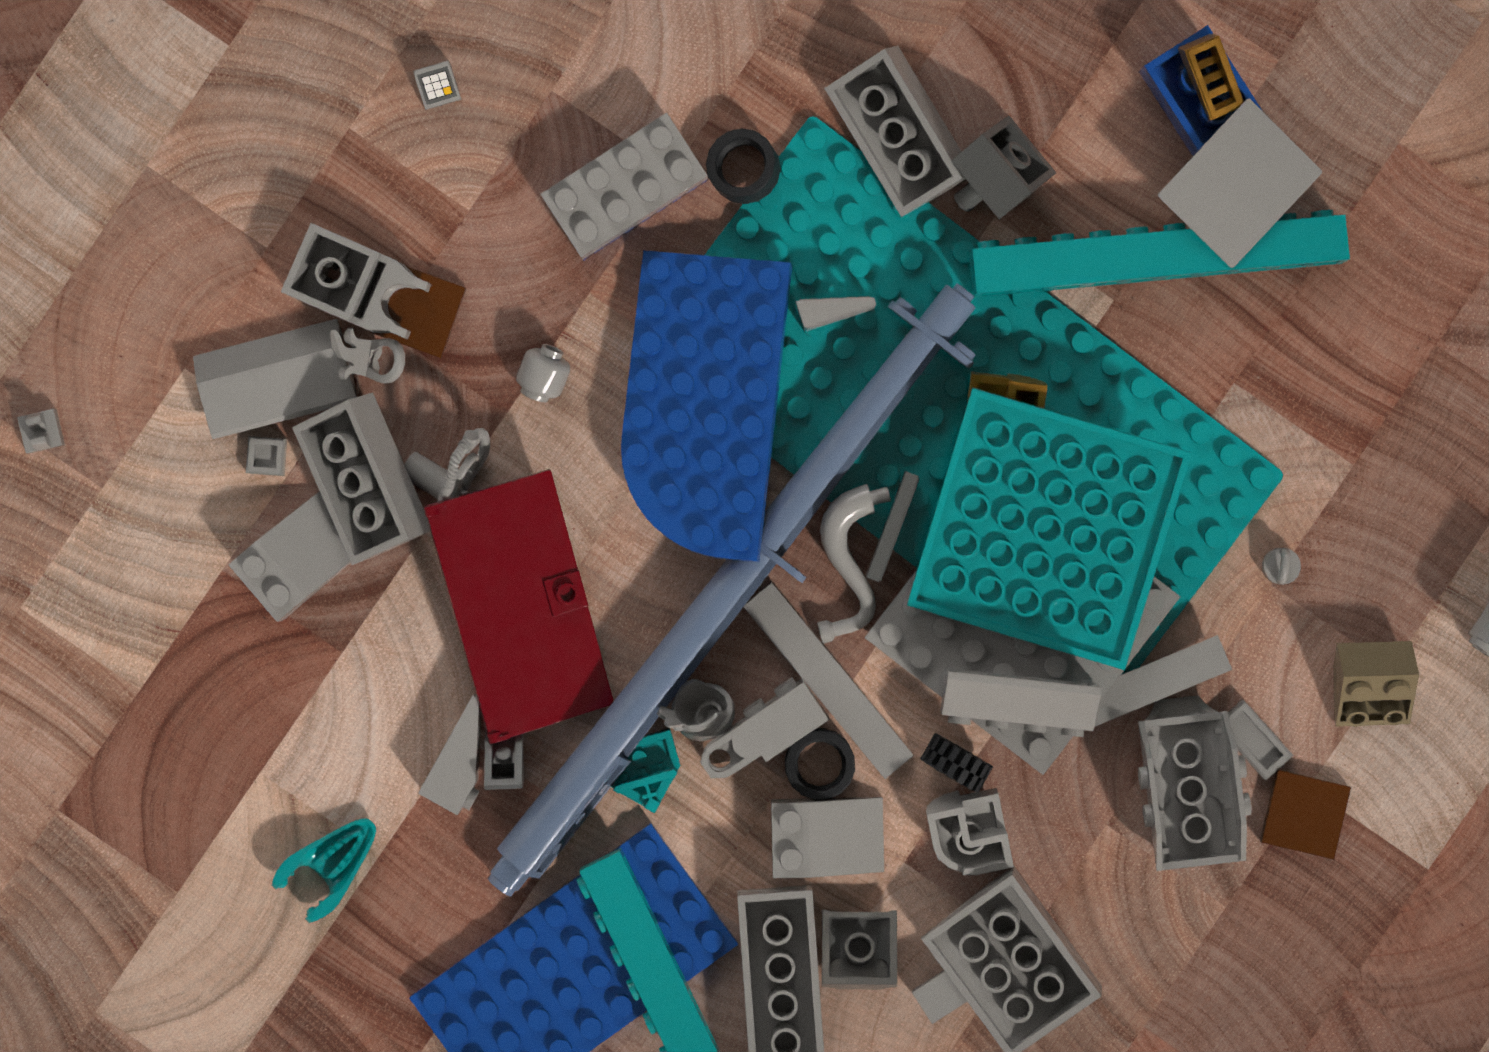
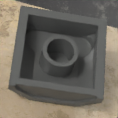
(859, 950)

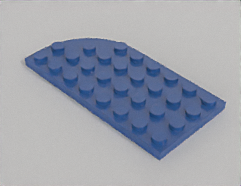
(705, 398)

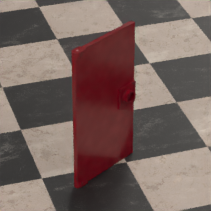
(519, 605)

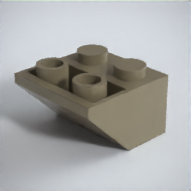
(1374, 683)

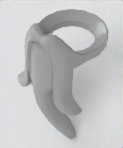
(364, 356)

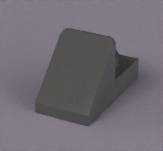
(504, 764)

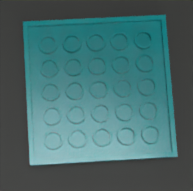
(1049, 528)

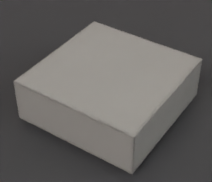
(266, 456)

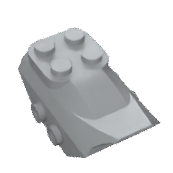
(1193, 785)

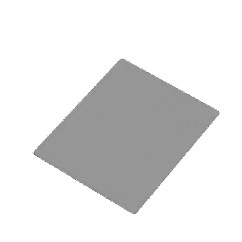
(1240, 183)

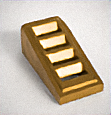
(1224, 71)

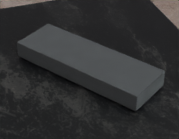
(892, 526)

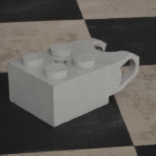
(364, 283)
(767, 728)

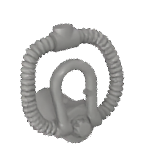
(452, 482)

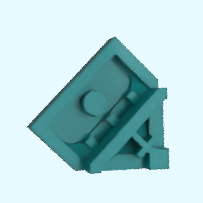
(650, 771)

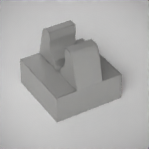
(41, 431)

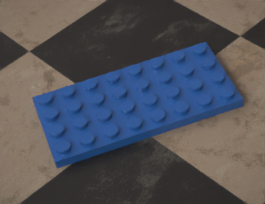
(551, 971)

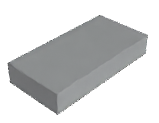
(1257, 741)

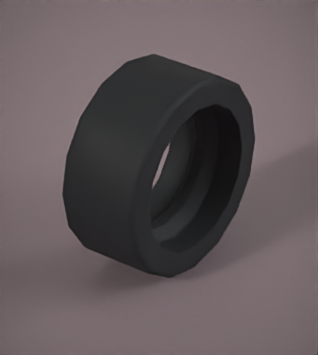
(727, 143)
(825, 791)

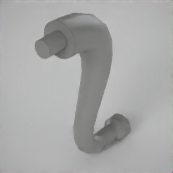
(834, 534)

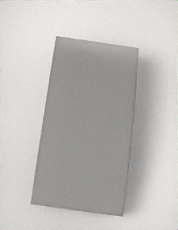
(938, 997)

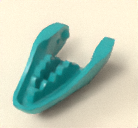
(334, 859)

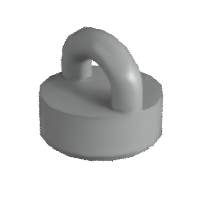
(1281, 566)

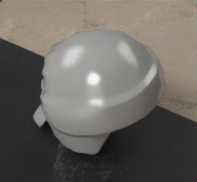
(699, 711)

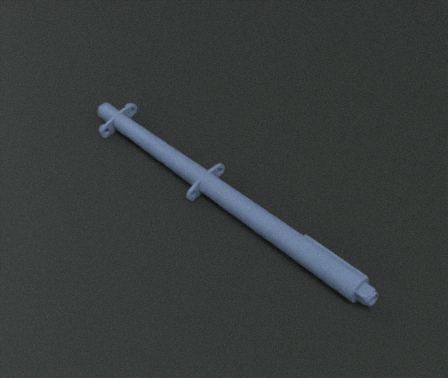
(606, 748)

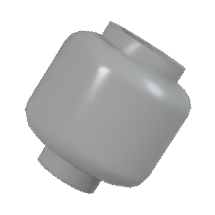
(543, 373)

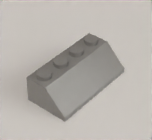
(897, 129)
(1020, 700)

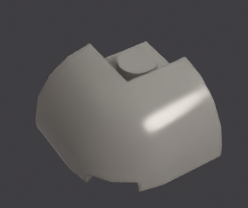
(970, 832)

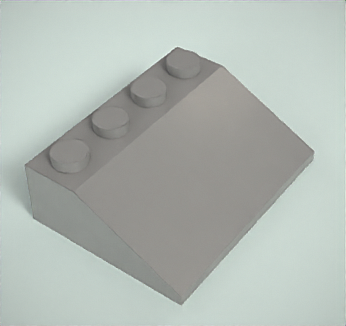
(1012, 963)

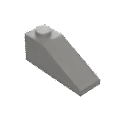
(457, 766)

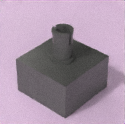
(1000, 169)

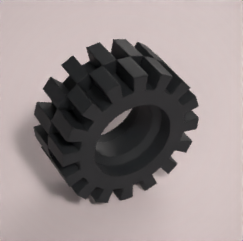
(956, 763)

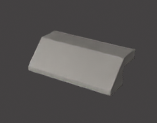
(271, 379)

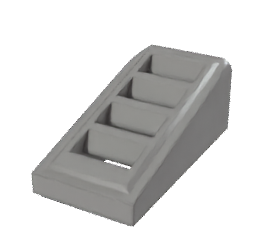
(824, 311)

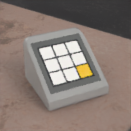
(437, 85)

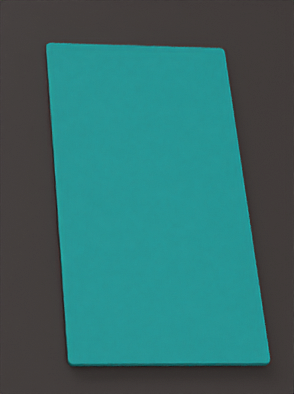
(851, 242)

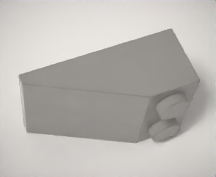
(293, 559)
(827, 837)

